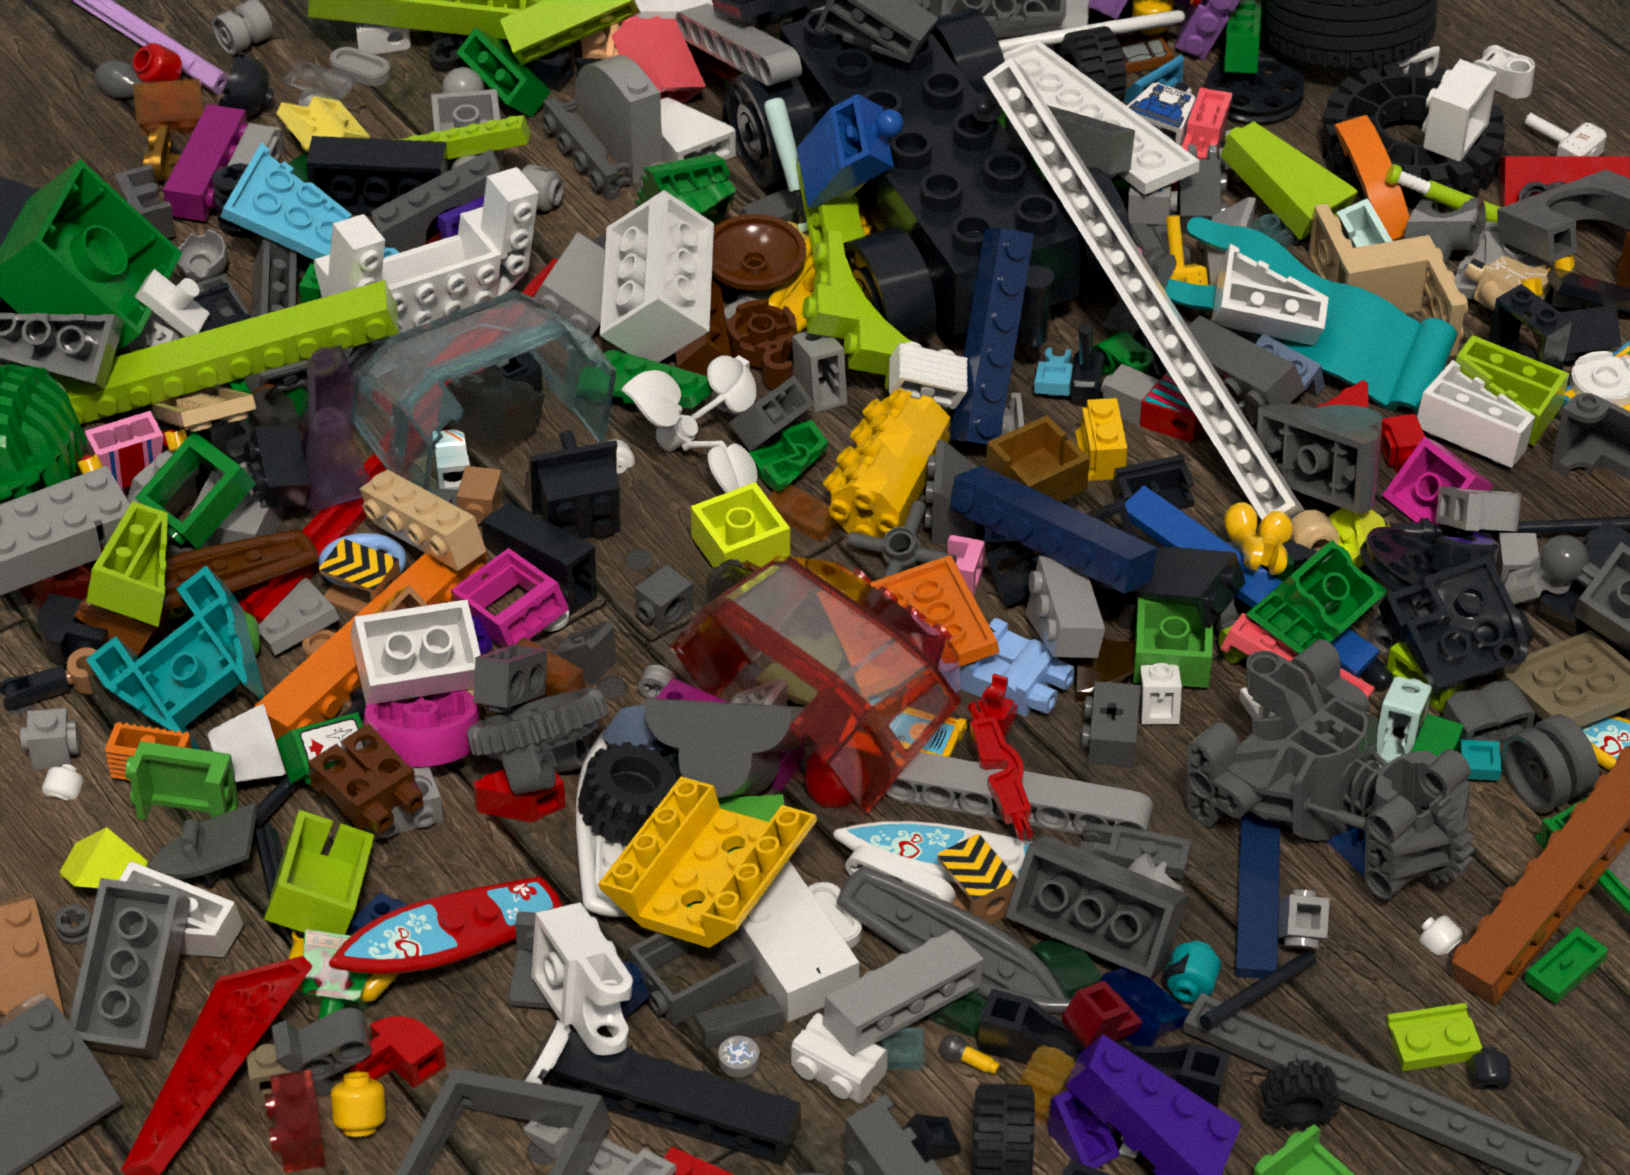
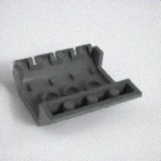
(46, 1083)

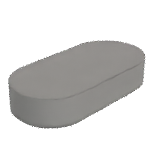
(365, 67)

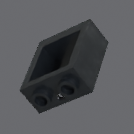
(1540, 317)

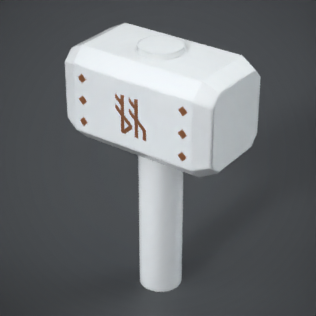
(1583, 141)

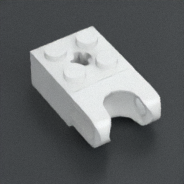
(581, 976)

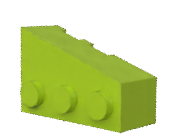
(133, 566)

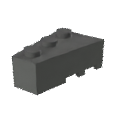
(890, 26)
(880, 1146)

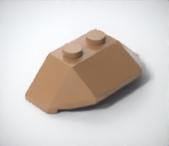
(24, 955)

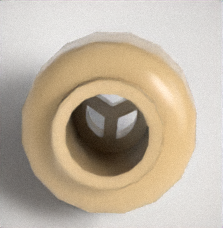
(1313, 529)

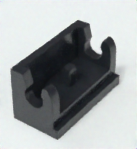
(1164, 476)

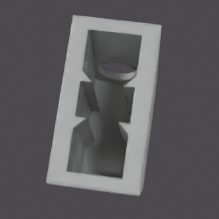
(820, 357)

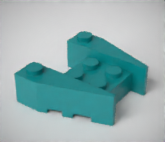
(190, 665)

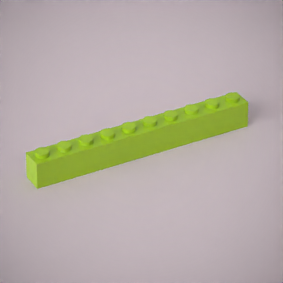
(237, 351)

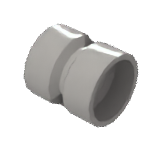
(244, 26)

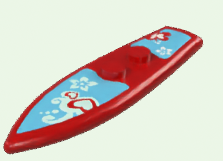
(443, 928)

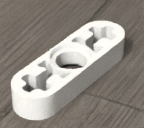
(898, 869)

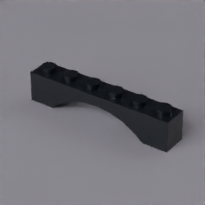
(1019, 1026)

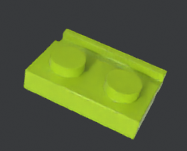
(1433, 1036)

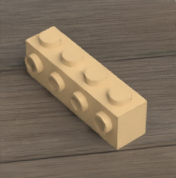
(422, 519)

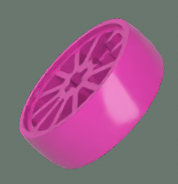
(426, 728)

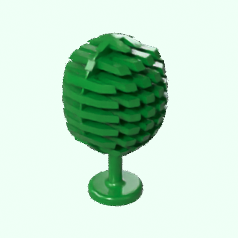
(37, 432)

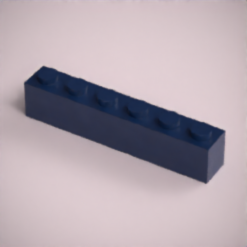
(992, 334)
(1053, 529)

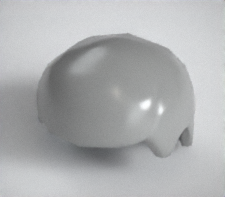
(203, 256)

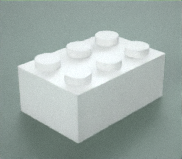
(415, 651)

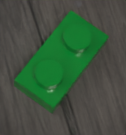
(1566, 965)

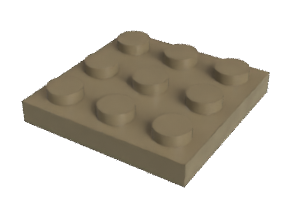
(1575, 679)

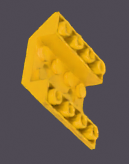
(685, 859)

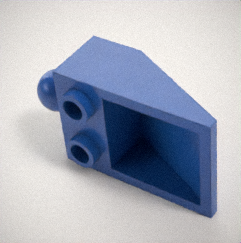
(847, 148)

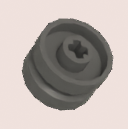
(1550, 763)

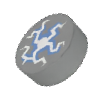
(738, 1056)

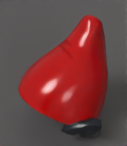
(822, 783)

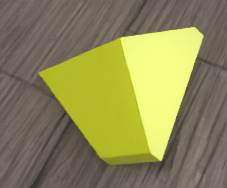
(99, 857)

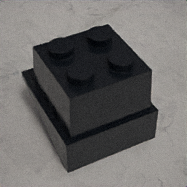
(576, 487)

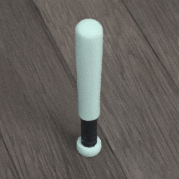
(787, 151)

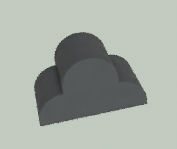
(1325, 450)
(726, 741)

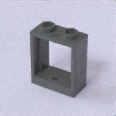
(662, 948)

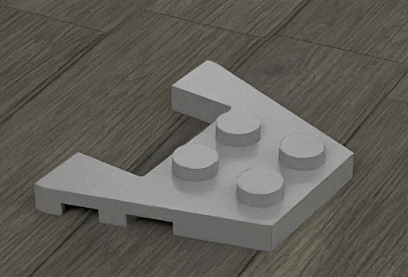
(1489, 251)

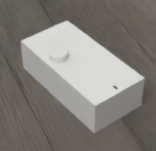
(796, 946)

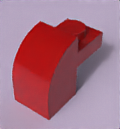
(405, 1047)

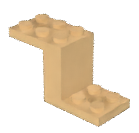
(1401, 271)

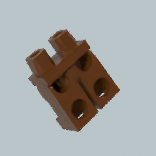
(366, 780)

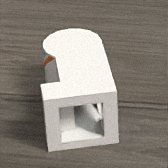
(451, 457)

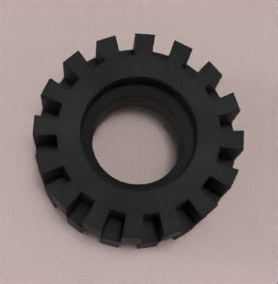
(1300, 1095)

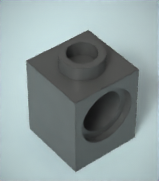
(664, 598)

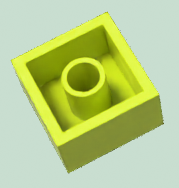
(740, 527)

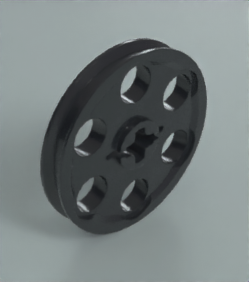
(1260, 89)
(1397, 557)

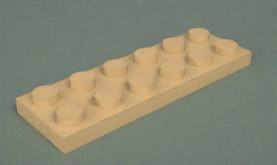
(198, 408)

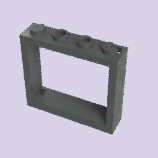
(513, 1098)

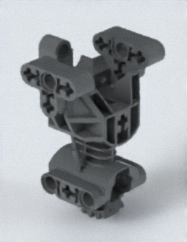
(1323, 776)

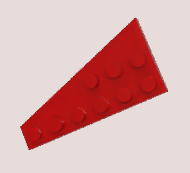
(221, 1039)

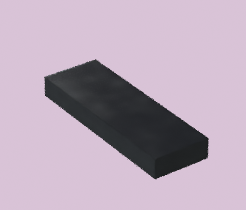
(1589, 289)

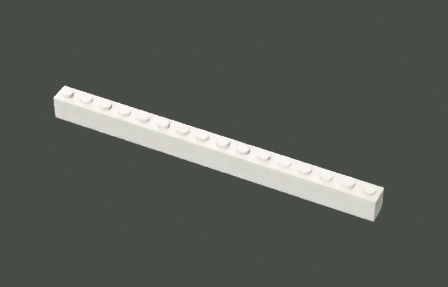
(1142, 292)

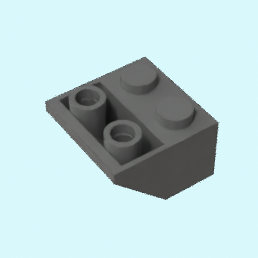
(940, 518)

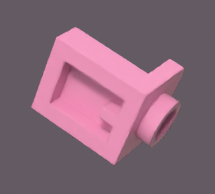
(969, 558)

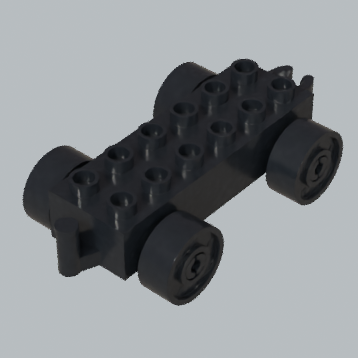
(946, 177)

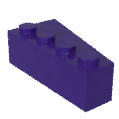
(1153, 1111)

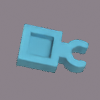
(1054, 374)

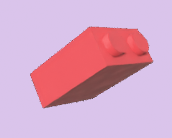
(662, 54)

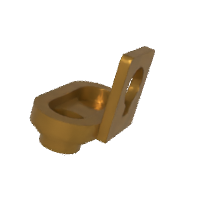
(160, 157)

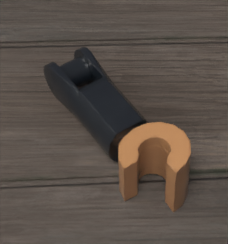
(51, 682)

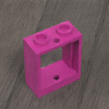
(526, 615)

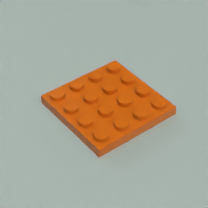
(945, 599)

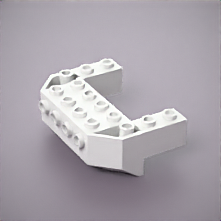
(446, 274)

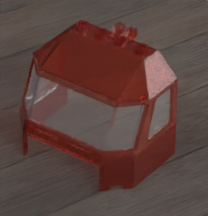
(876, 665)

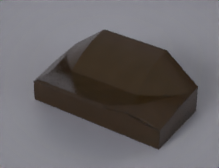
(1112, 665)

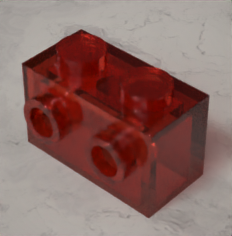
(297, 1121)

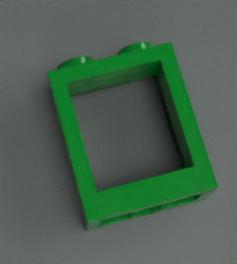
(214, 506)

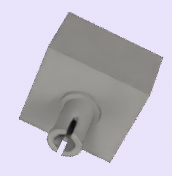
(246, 519)

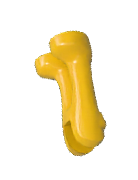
(1265, 546)

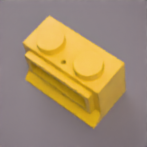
(1102, 438)

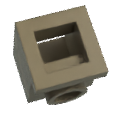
(261, 1066)

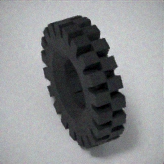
(1404, 97)

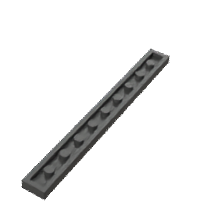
(1388, 1095)

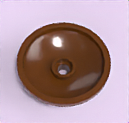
(757, 252)

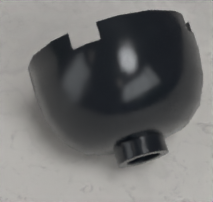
(247, 86)

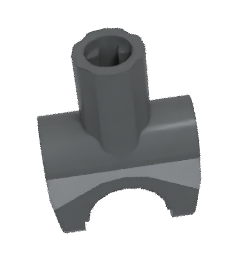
(1449, 231)

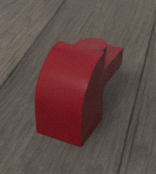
(1098, 1012)

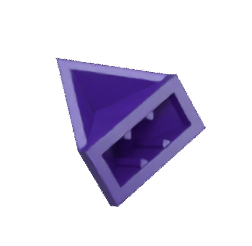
(1081, 1131)

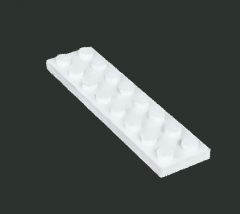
(1155, 156)

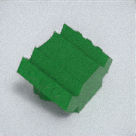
(695, 181)
(1317, 599)

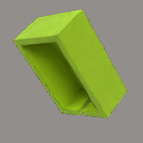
(316, 888)

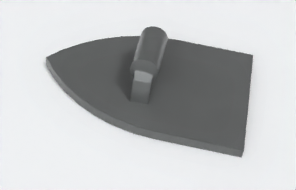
(208, 844)

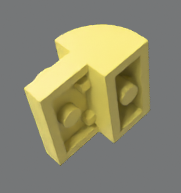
(320, 118)

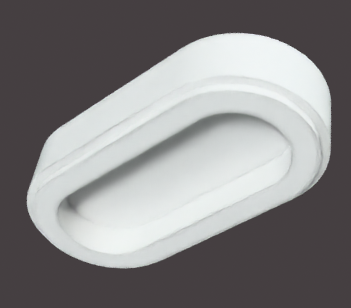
(847, 926)

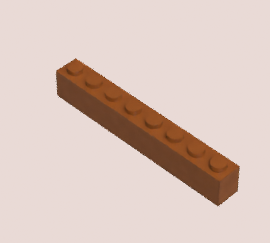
(1548, 888)

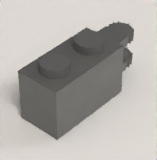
(1201, 192)

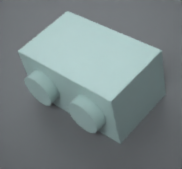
(1362, 225)

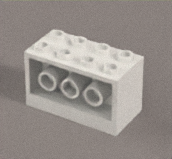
(657, 278)

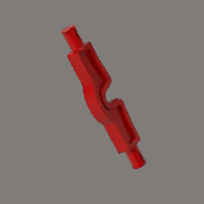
(1007, 784)

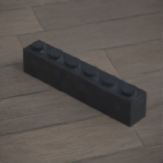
(682, 1100)

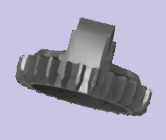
(540, 737)

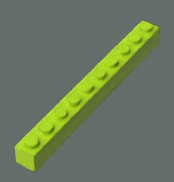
(481, 137)

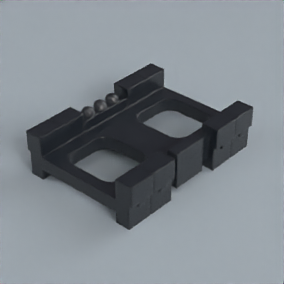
(216, 319)

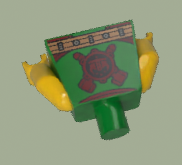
(334, 987)

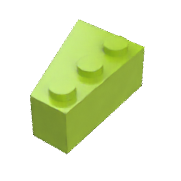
(1522, 379)

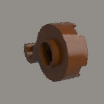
(764, 339)

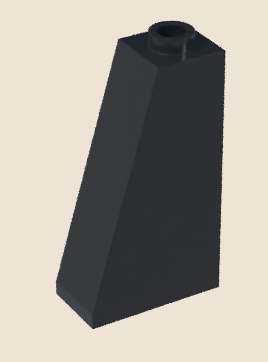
(548, 548)

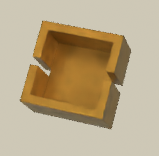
(1040, 459)

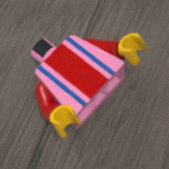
(128, 447)

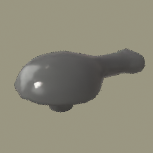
(116, 79)

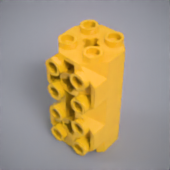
(889, 466)

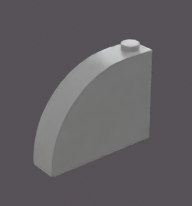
(622, 111)

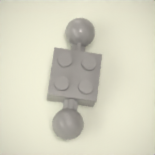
(464, 104)

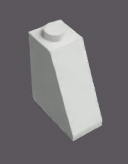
(693, 134)

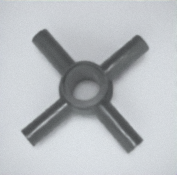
(897, 539)

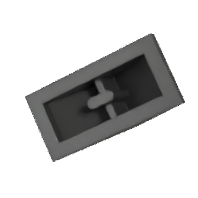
(590, 650)

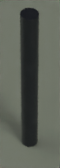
(1257, 990)

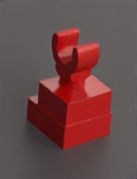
(998, 705)

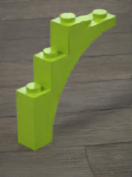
(843, 312)

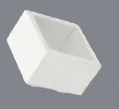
(1459, 109)

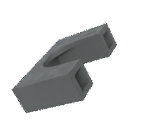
(1547, 221)

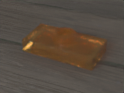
(803, 512)

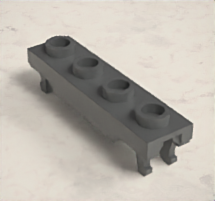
(583, 147)

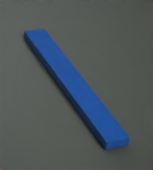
(1176, 529)

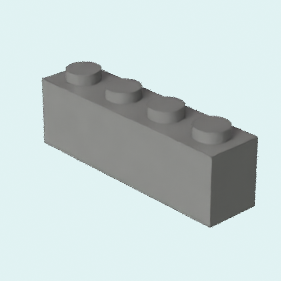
(902, 991)

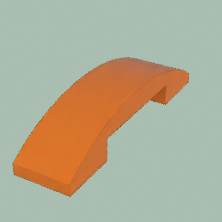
(1371, 164)

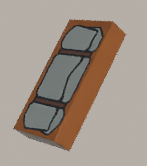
(1145, 54)

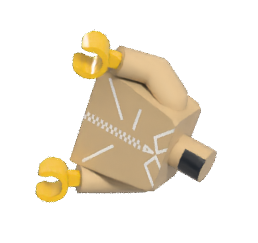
(1508, 273)

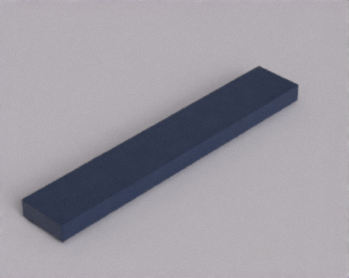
(1258, 897)

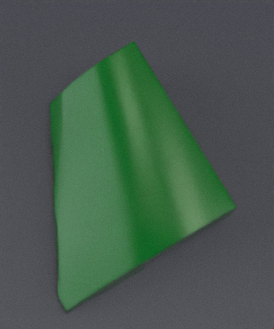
(785, 460)

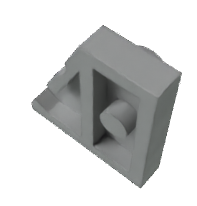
(296, 618)

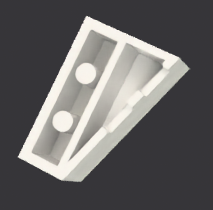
(1265, 302)
(1474, 417)

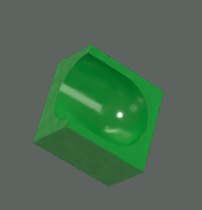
(82, 253)

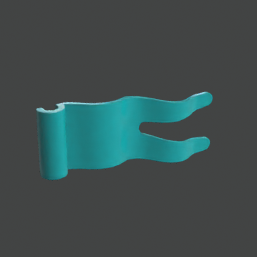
(1361, 333)

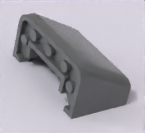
(1592, 435)

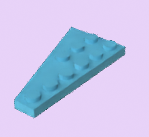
(284, 207)

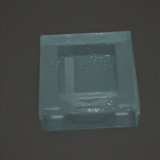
(904, 1049)

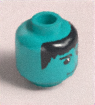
(1192, 971)

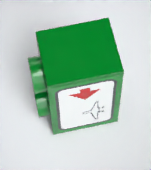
(309, 741)

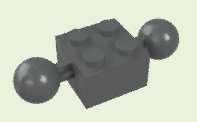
(1607, 595)

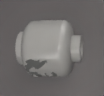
(547, 184)

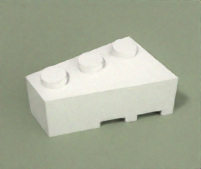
(211, 919)

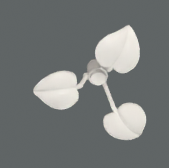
(658, 400)

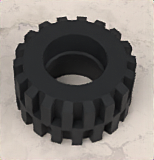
(1098, 57)
(624, 789)
(1003, 1129)

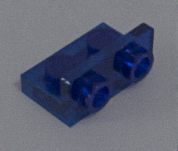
(1149, 1002)

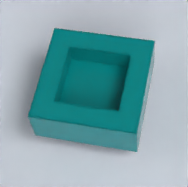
(1482, 758)

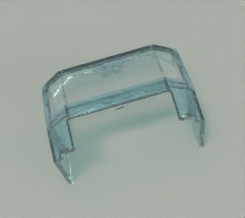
(402, 389)

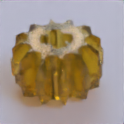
(1047, 1075)

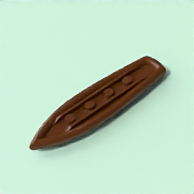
(235, 562)

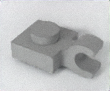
(1527, 584)

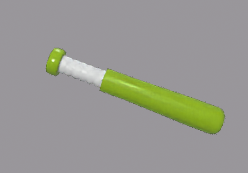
(1436, 191)

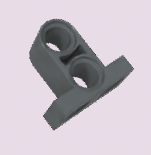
(323, 1046)

